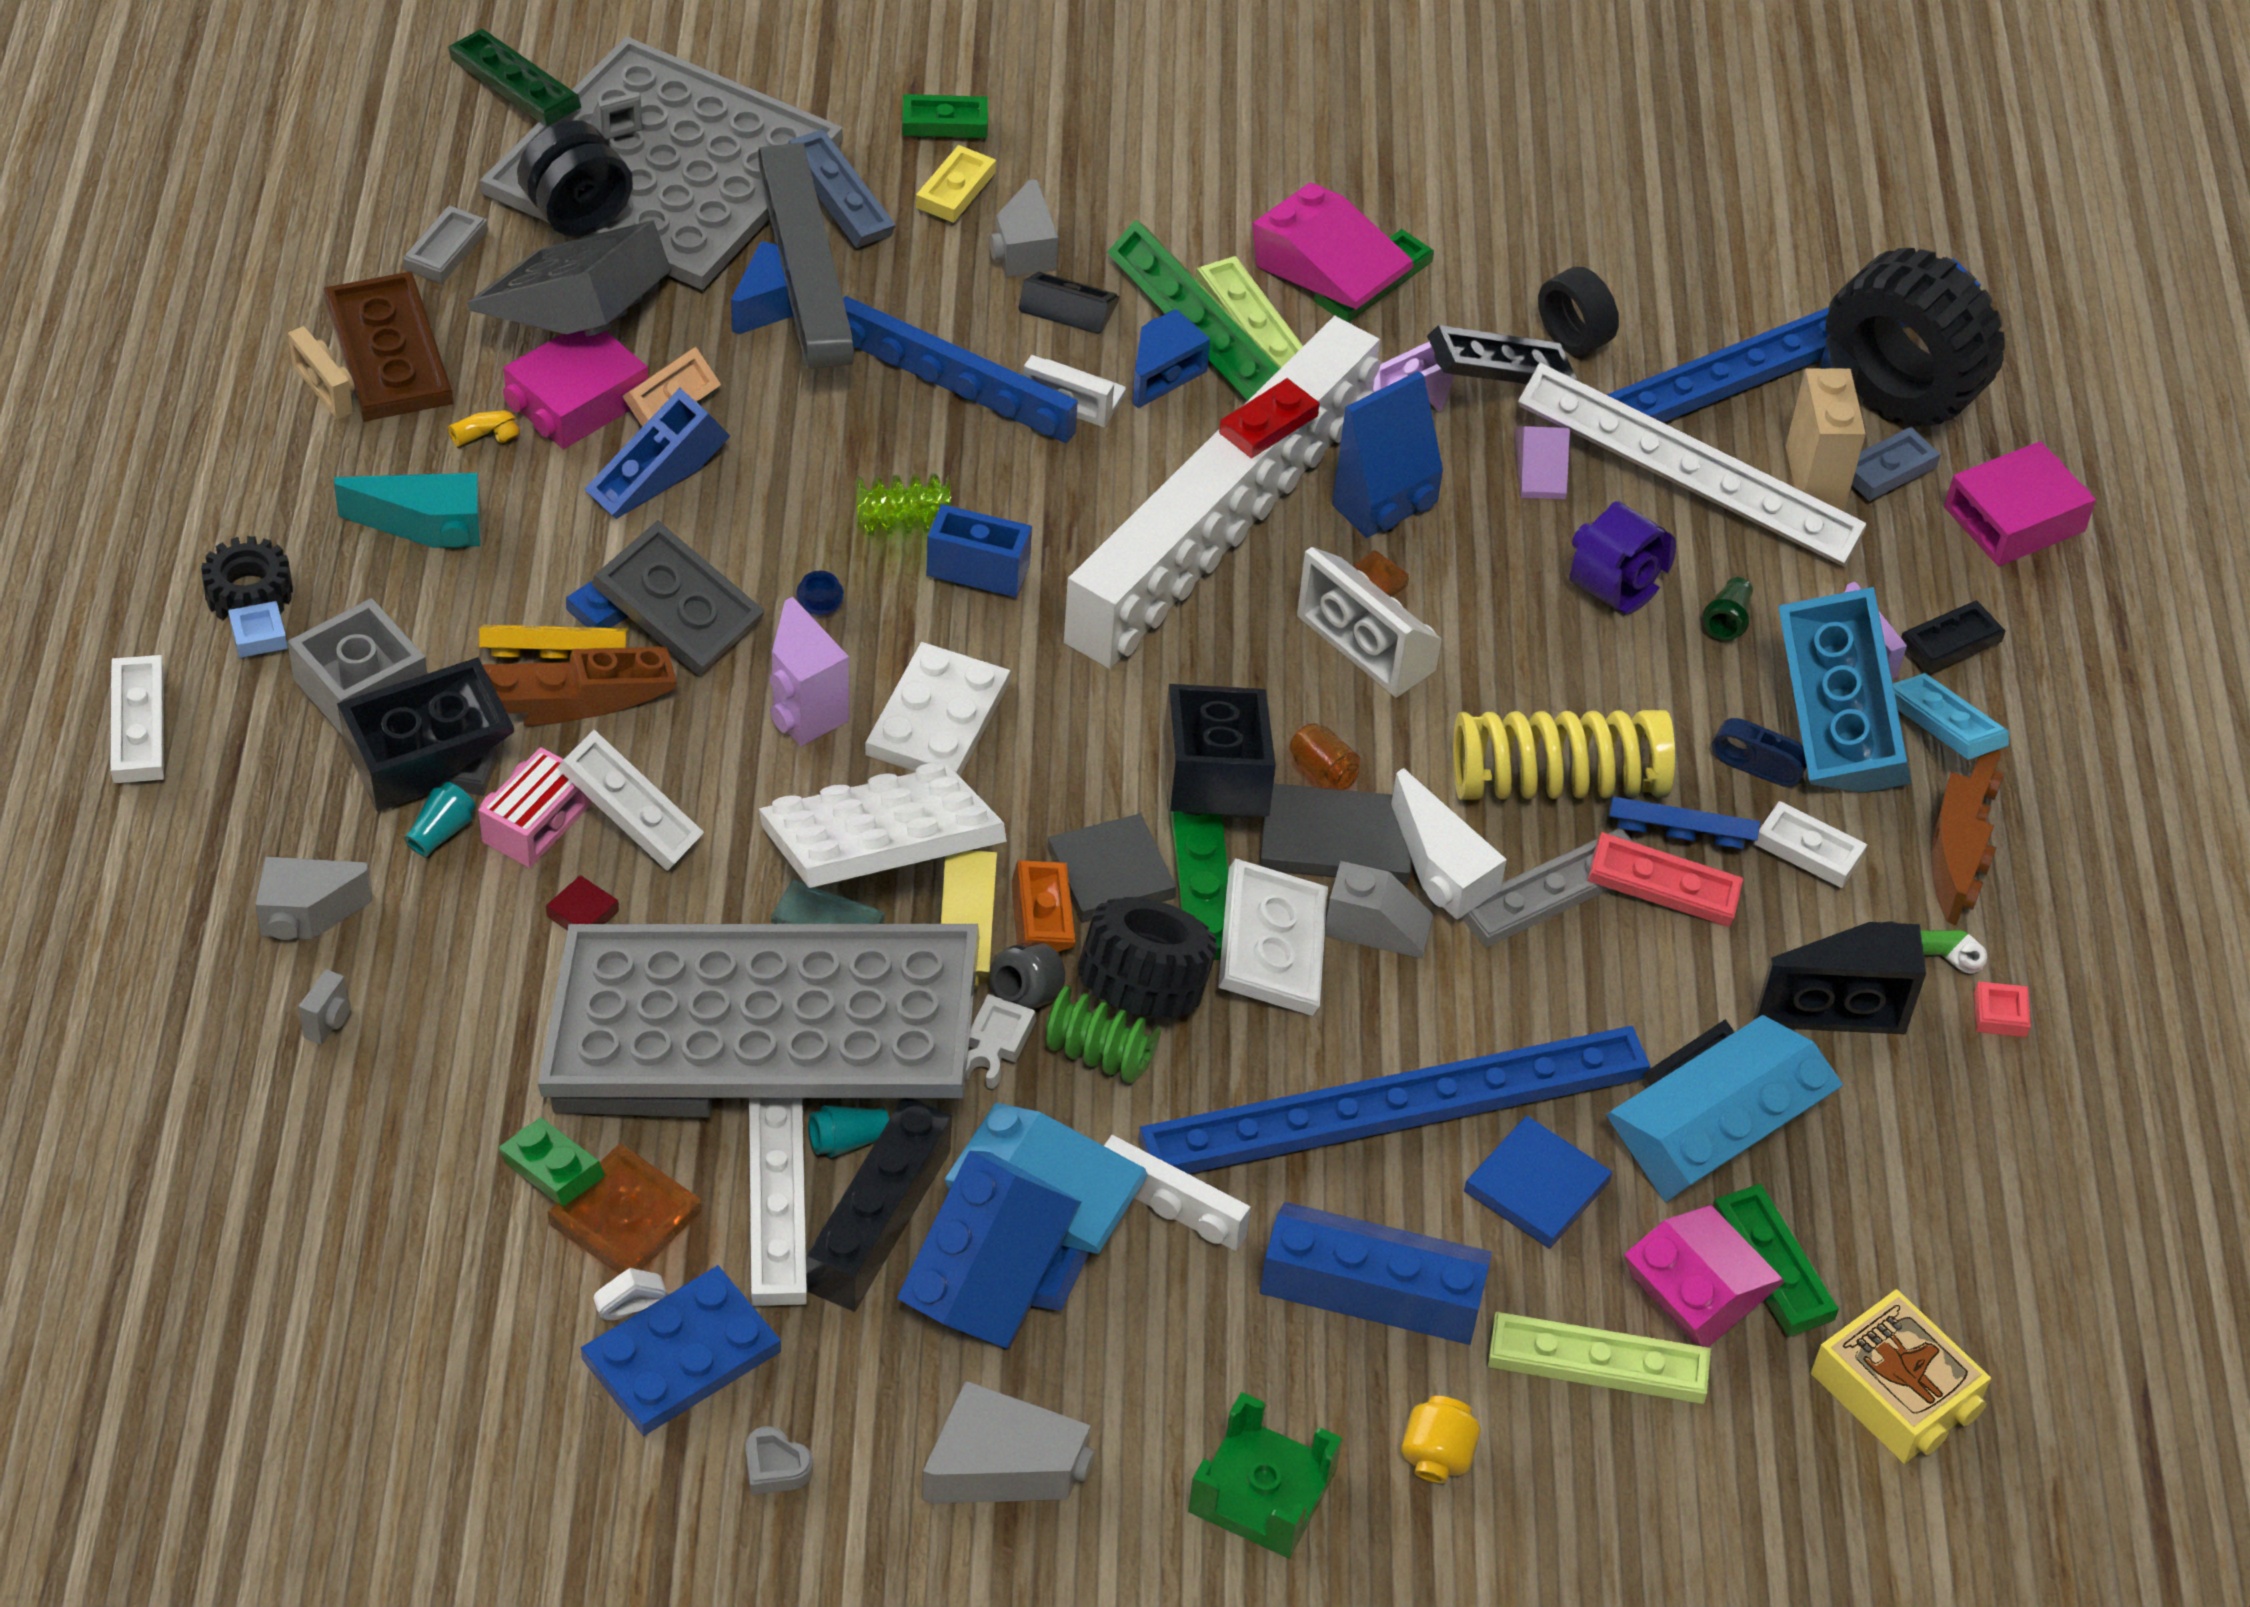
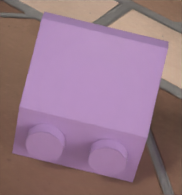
(807, 677)

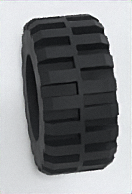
(1942, 310)

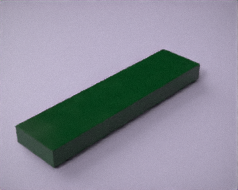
(514, 77)

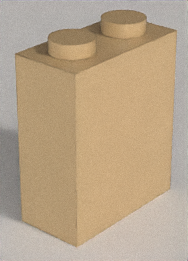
(1826, 436)

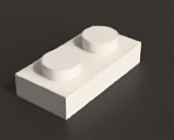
(1811, 844)

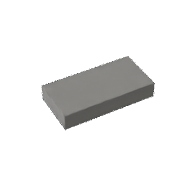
(445, 244)

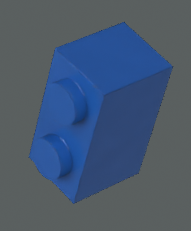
(978, 550)

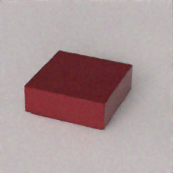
(582, 904)

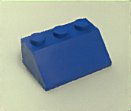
(989, 1249)

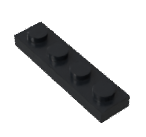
(1494, 355)

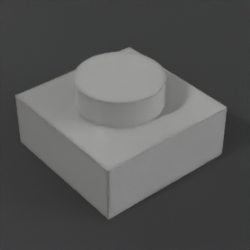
(324, 1007)

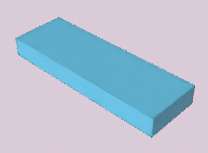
(1949, 717)

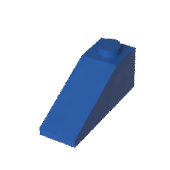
(659, 455)

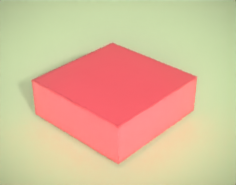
(2002, 1009)

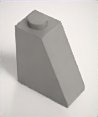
(1005, 1452)

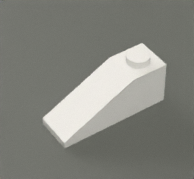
(1448, 855)

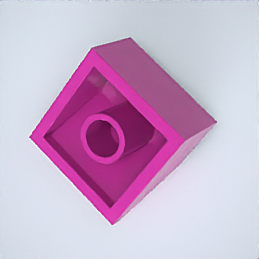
(1701, 1273)

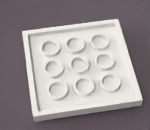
(880, 824)

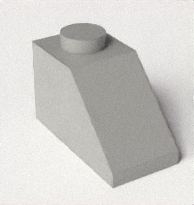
(1025, 234)
(309, 895)
(1376, 911)

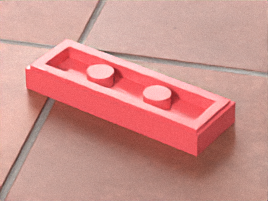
(1665, 879)

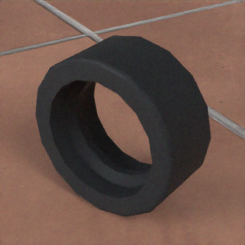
(1594, 302)

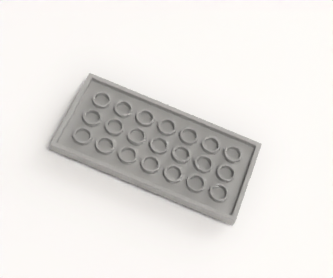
(762, 1011)

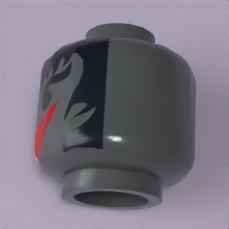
(1027, 974)

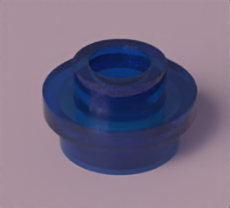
(820, 593)

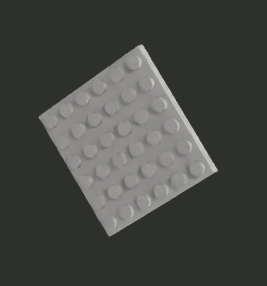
(688, 162)

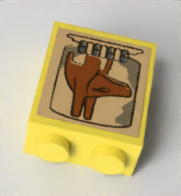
(1901, 1377)

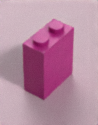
(573, 384)
(2019, 503)

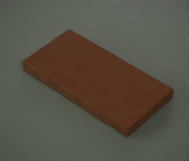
(388, 346)

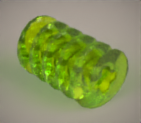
(900, 503)

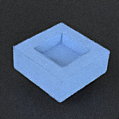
(257, 629)

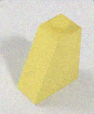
(970, 899)

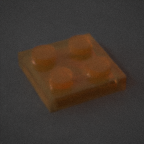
(627, 1212)

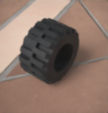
(1147, 957)

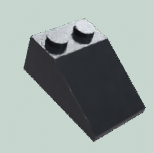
(422, 731)
(1848, 981)

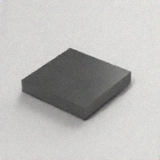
(1111, 863)

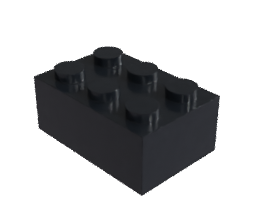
(1219, 750)

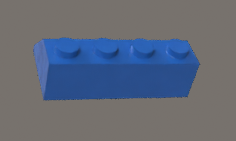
(1375, 1272)

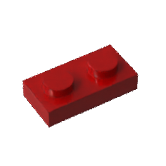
(1269, 418)

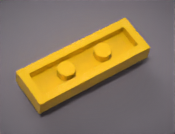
(551, 640)

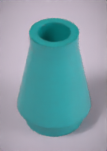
(441, 817)
(843, 1129)

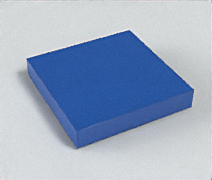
(1538, 1181)

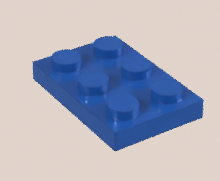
(680, 1350)

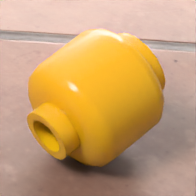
(1441, 1439)

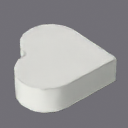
(629, 1293)

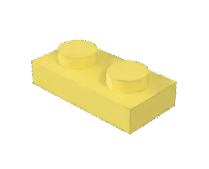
(955, 183)

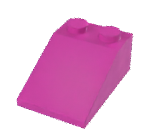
(1327, 247)

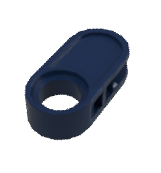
(1768, 752)

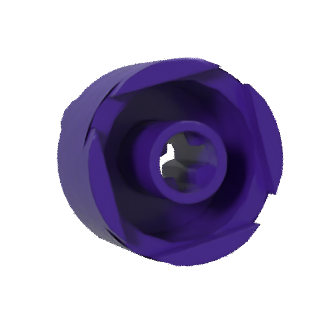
(1621, 557)

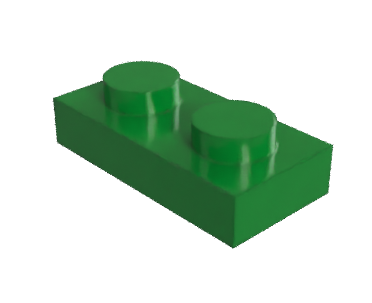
(945, 116)
(551, 1161)

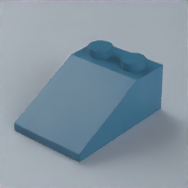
(1066, 1161)

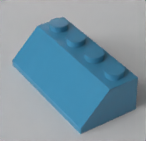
(1844, 692)
(1722, 1103)

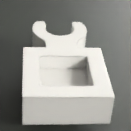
(998, 1034)

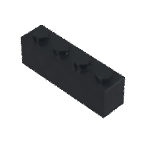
(878, 1204)

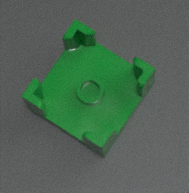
(1263, 1480)

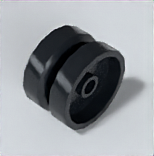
(574, 178)

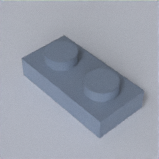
(1893, 463)

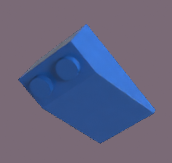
(1388, 457)

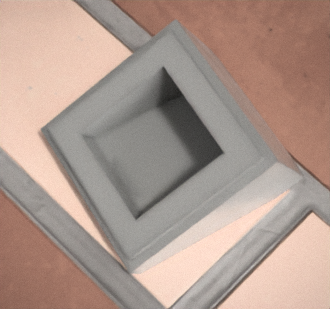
(618, 115)

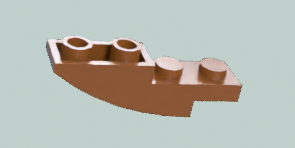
(586, 686)
(1963, 836)

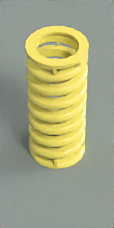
(1474, 733)

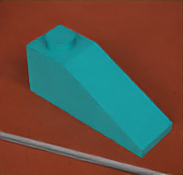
(418, 507)

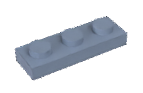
(844, 191)

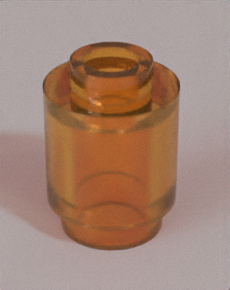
(1325, 757)

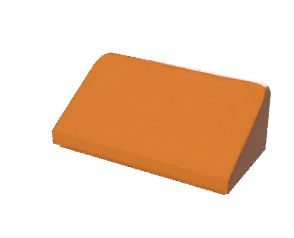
(1043, 904)

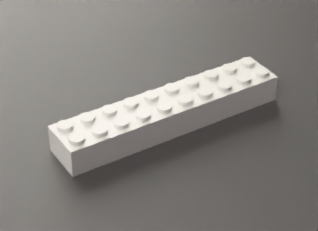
(1211, 504)

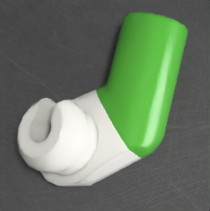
(1956, 947)

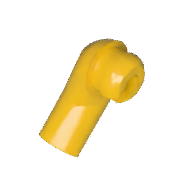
(482, 423)

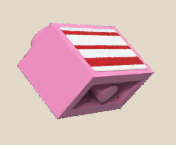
(531, 809)

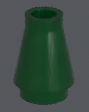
(1729, 610)

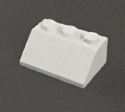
(1365, 623)

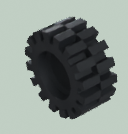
(243, 561)

